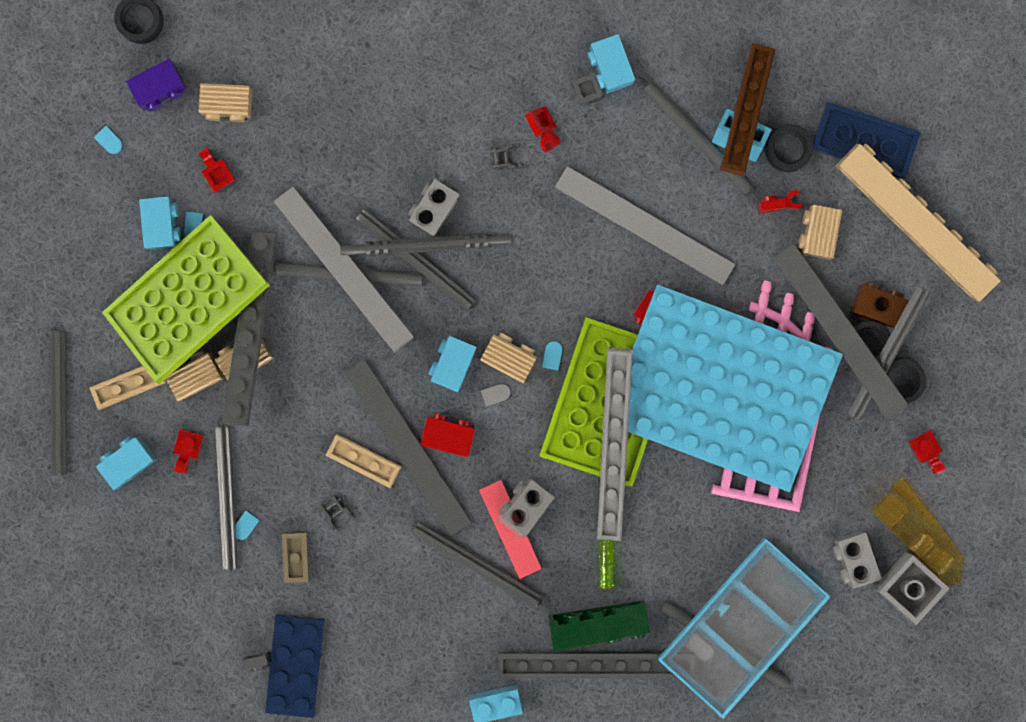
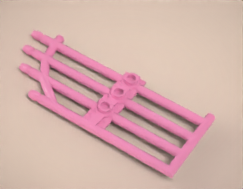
(748, 494)

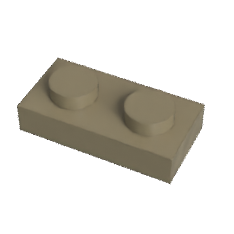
(295, 557)

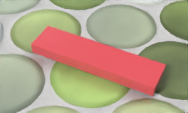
(517, 547)

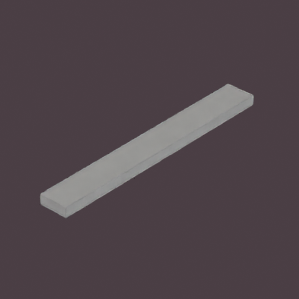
(644, 226)
(343, 269)
(614, 443)

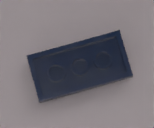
(844, 128)
(294, 666)

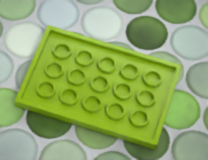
(185, 299)
(578, 418)

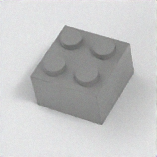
(911, 588)

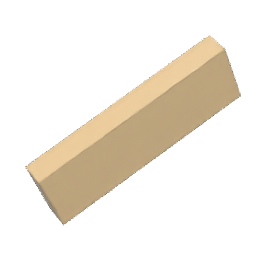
(123, 387)
(363, 460)

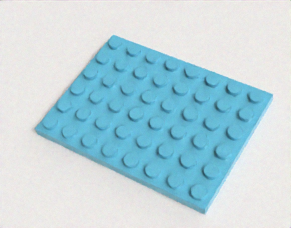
(727, 387)

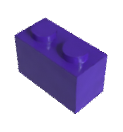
(156, 85)

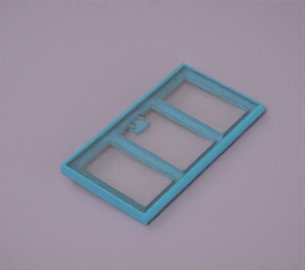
(743, 628)

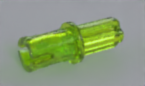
(606, 564)

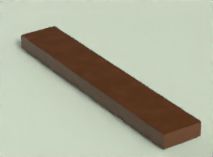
(747, 110)

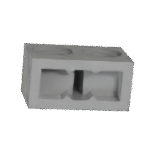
(439, 210)
(529, 512)
(861, 557)

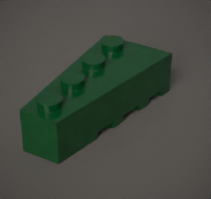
(598, 625)

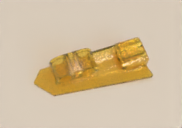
(918, 529)

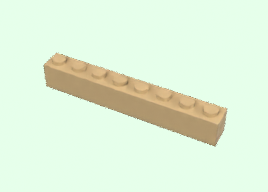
(918, 222)

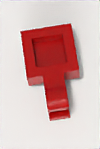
(543, 125)
(216, 173)
(772, 203)
(187, 446)
(926, 449)

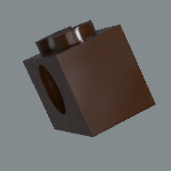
(865, 304)

